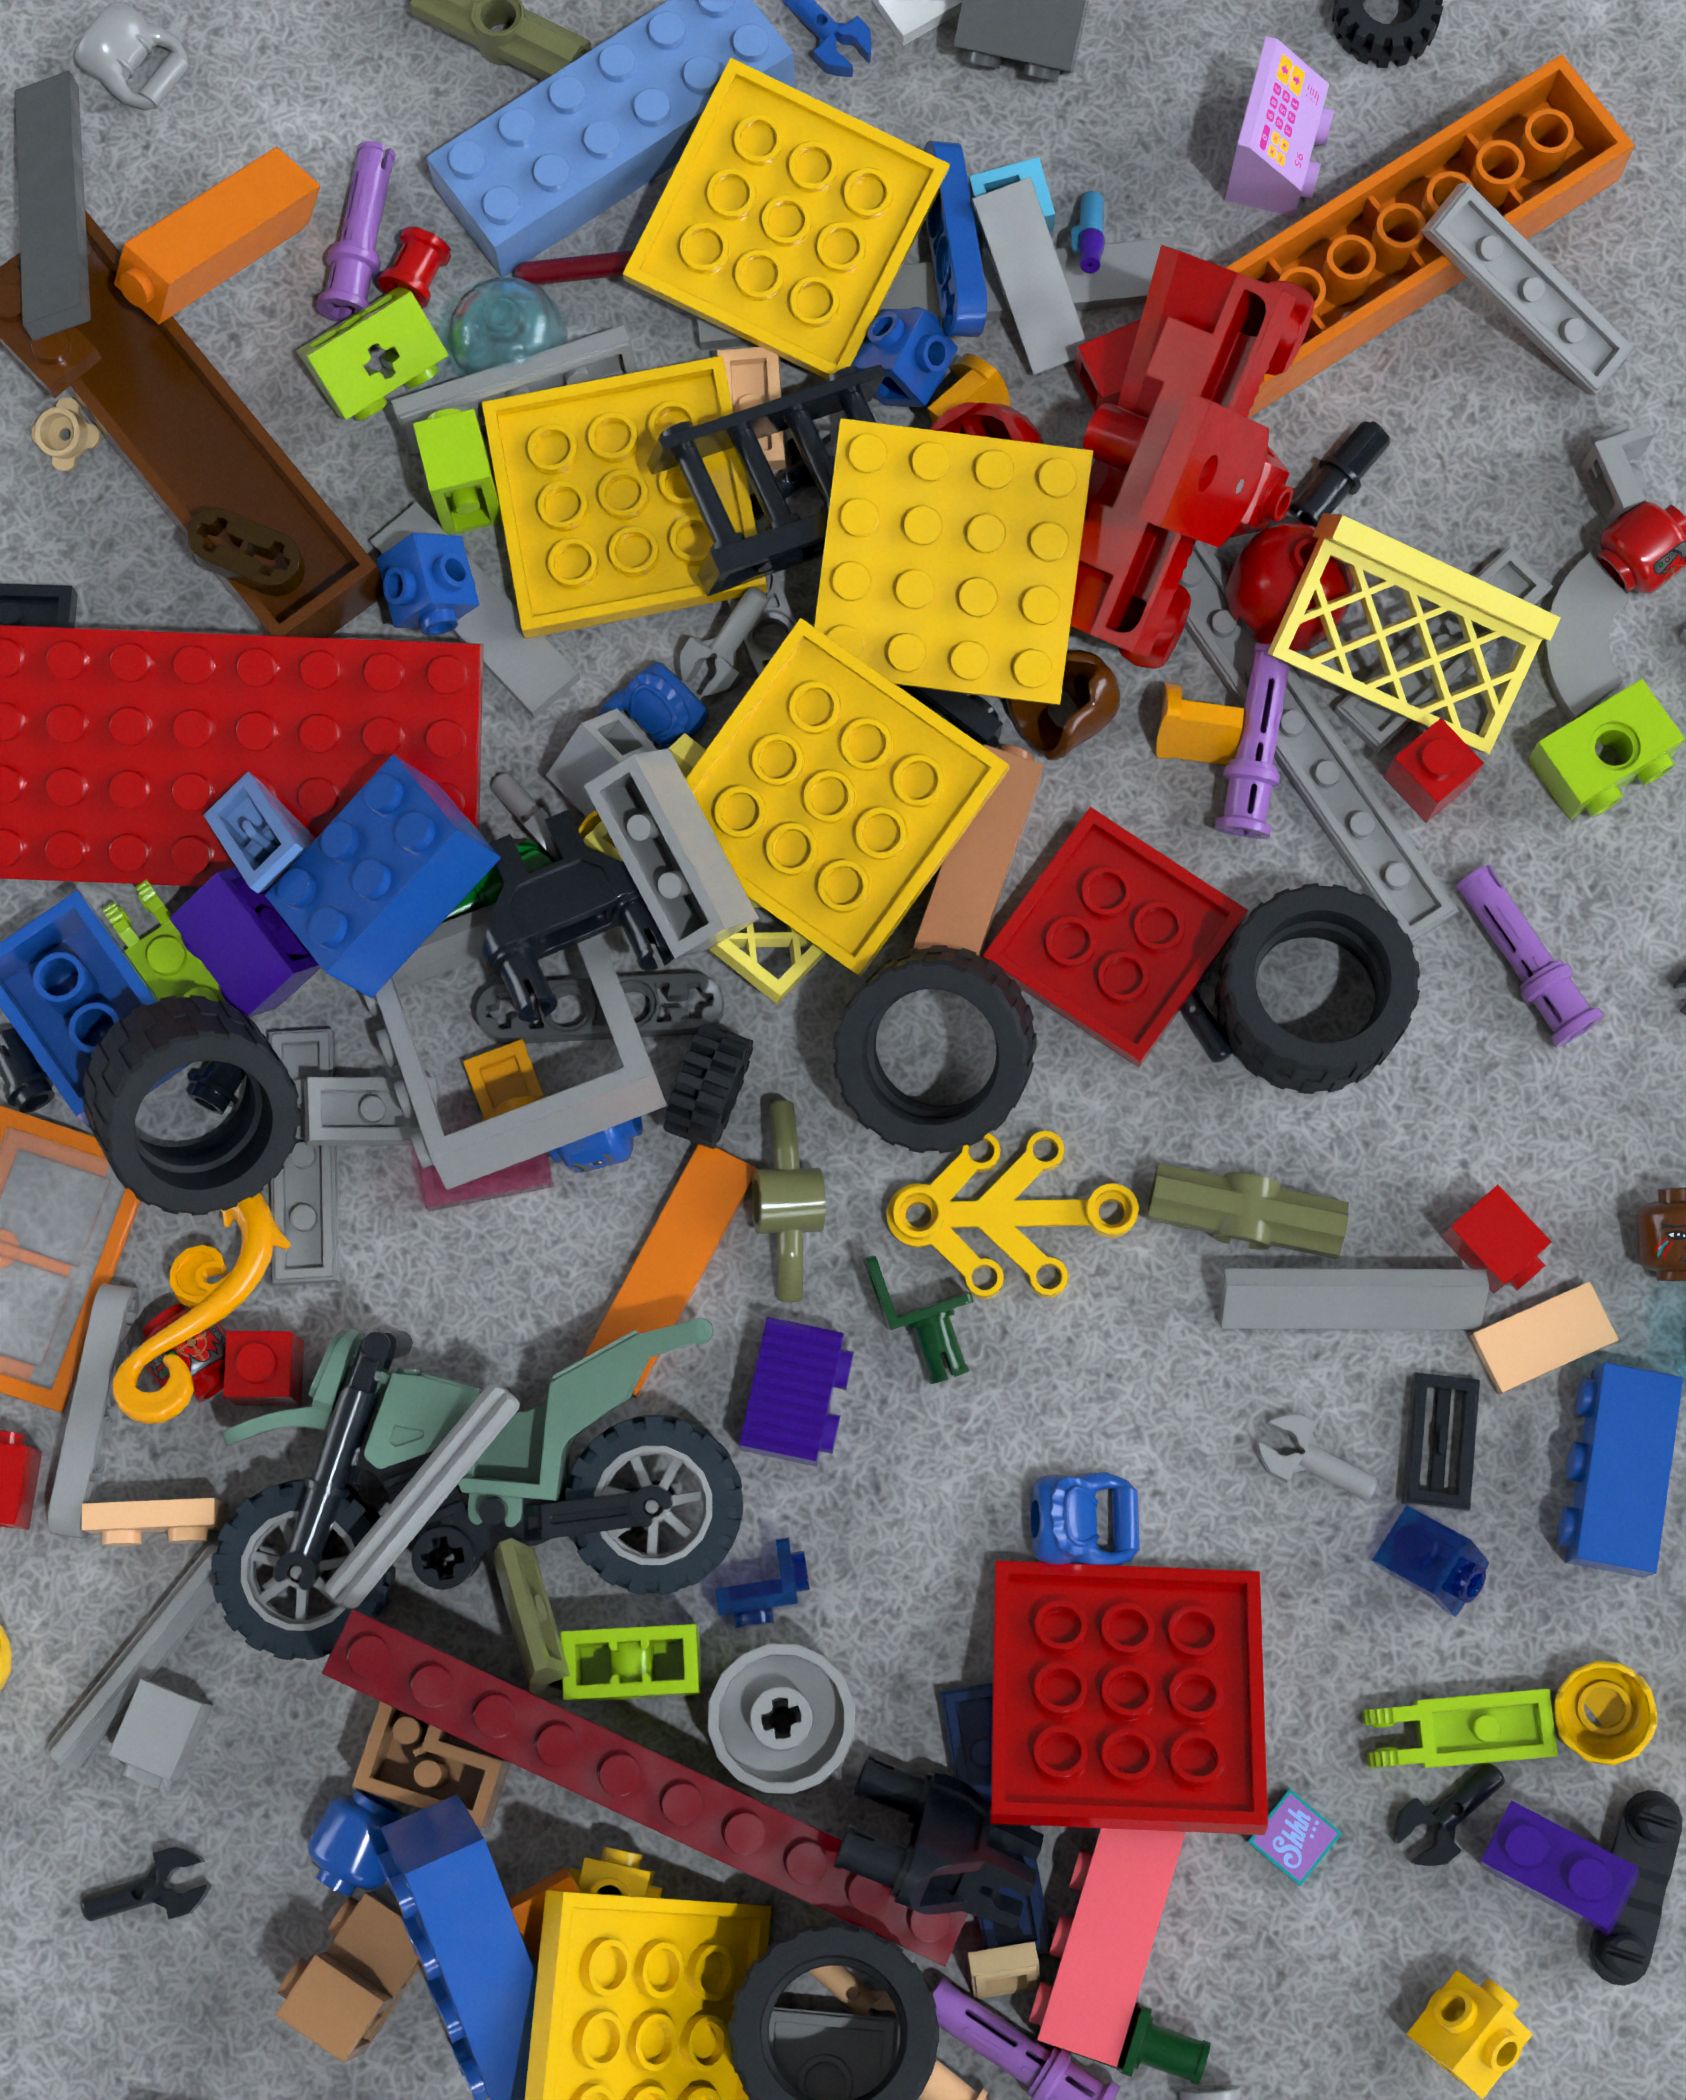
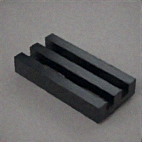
(1435, 1497)

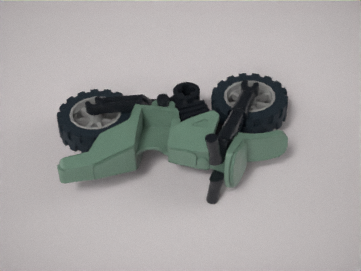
(512, 1490)

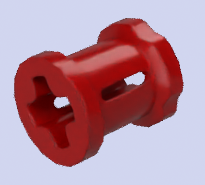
(416, 264)

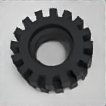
(708, 1085)

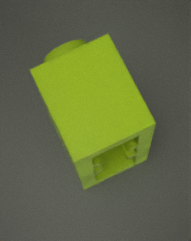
(390, 324)
(632, 1663)

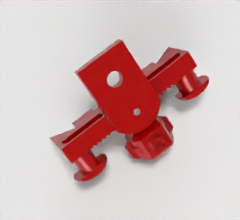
(1179, 448)

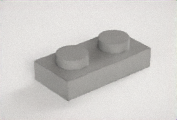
(357, 1112)

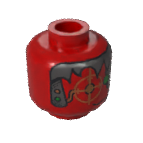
(1644, 547)
(201, 1353)

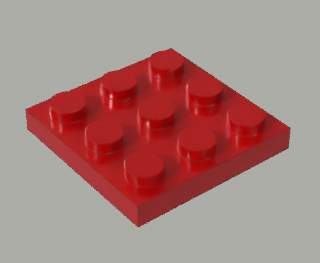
(1115, 936)

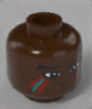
(1663, 1235)

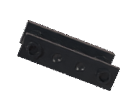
(787, 538)

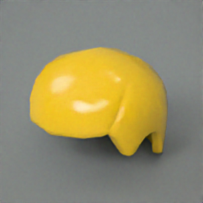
(1618, 1701)

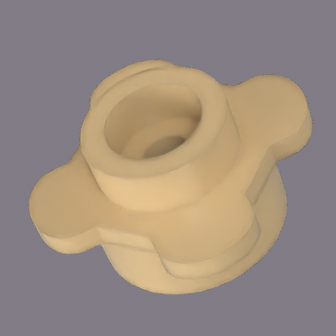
(49, 429)

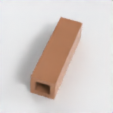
(981, 860)

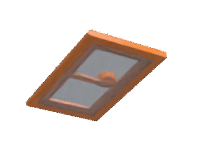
(58, 1243)

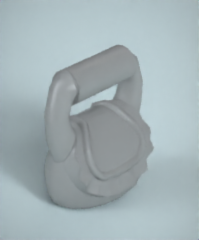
(117, 47)

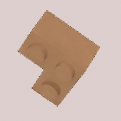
(420, 1767)
(354, 1985)

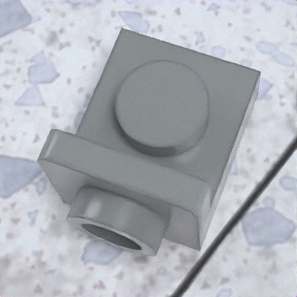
(1608, 470)

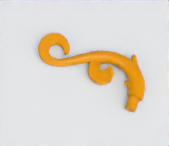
(208, 1306)

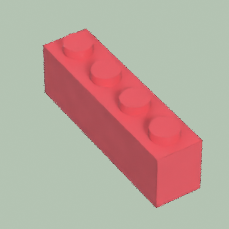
(1106, 1941)

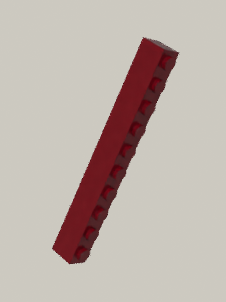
(625, 1779)

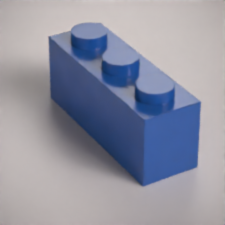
(1620, 1469)

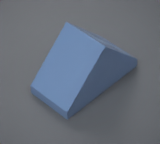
(258, 832)

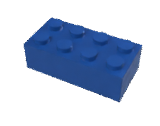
(465, 1944)

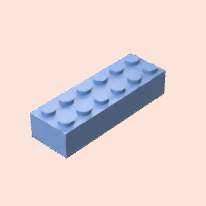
(598, 126)

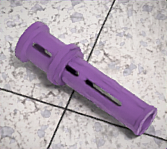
(354, 256)
(1253, 770)
(1543, 979)
(1044, 2072)

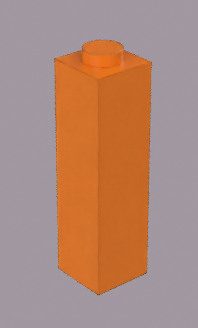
(216, 235)

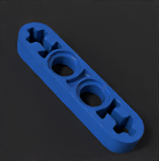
(956, 248)

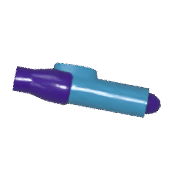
(1088, 235)

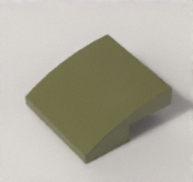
(531, 1618)

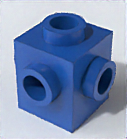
(911, 353)
(428, 582)

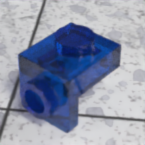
(1433, 1560)
(754, 1602)

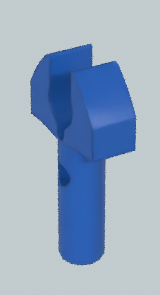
(828, 32)

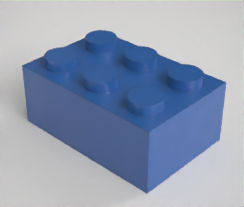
(382, 877)
(65, 988)

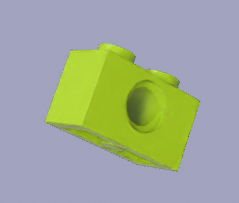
(458, 471)
(1627, 722)

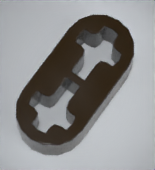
(240, 564)

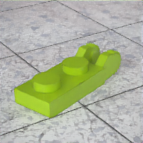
(162, 954)
(1470, 1729)

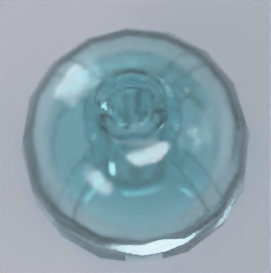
(502, 325)

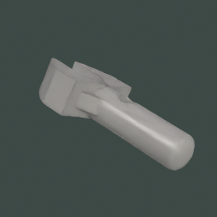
(724, 645)
(524, 809)
(1313, 1459)

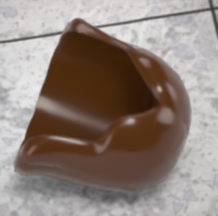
(1093, 691)

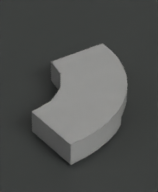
(1579, 651)

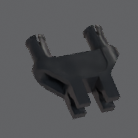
(558, 909)
(952, 1852)

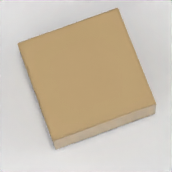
(1004, 1970)

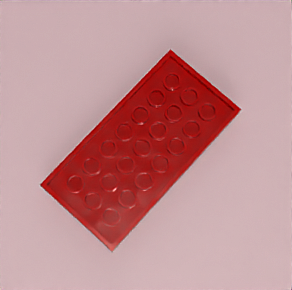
(137, 733)

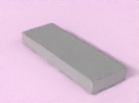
(1030, 275)

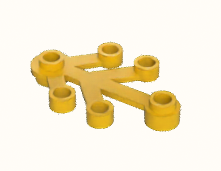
(1000, 1213)

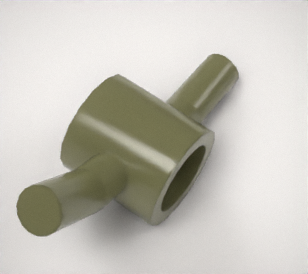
(787, 1201)

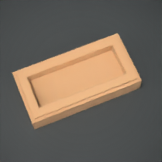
(1544, 1337)

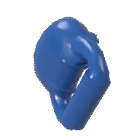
(660, 705)
(1066, 1519)

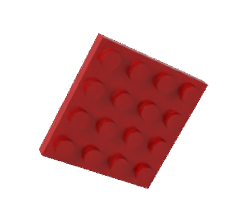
(1128, 1698)

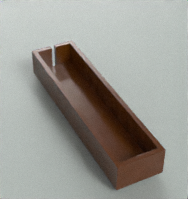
(206, 450)

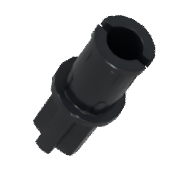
(1340, 473)

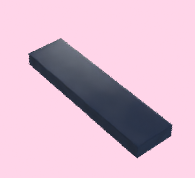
(969, 1738)

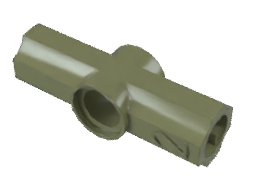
(528, 43)
(1248, 1210)

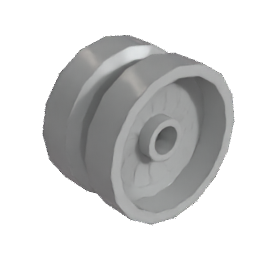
(750, 1694)

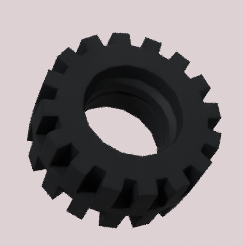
(1382, 40)

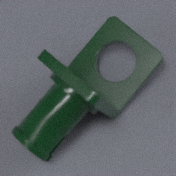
(929, 1323)
(1160, 2048)

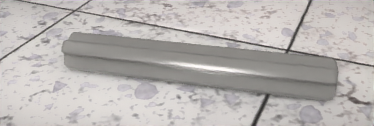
(422, 1496)
(137, 1661)

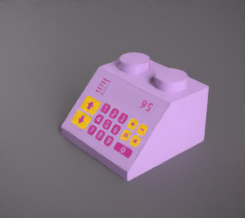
(1279, 133)

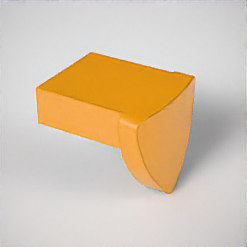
(977, 383)
(1197, 729)
(503, 1079)

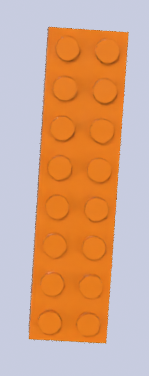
(1363, 253)

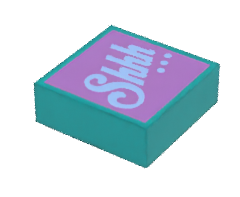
(1295, 1837)

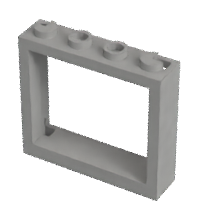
(534, 1126)

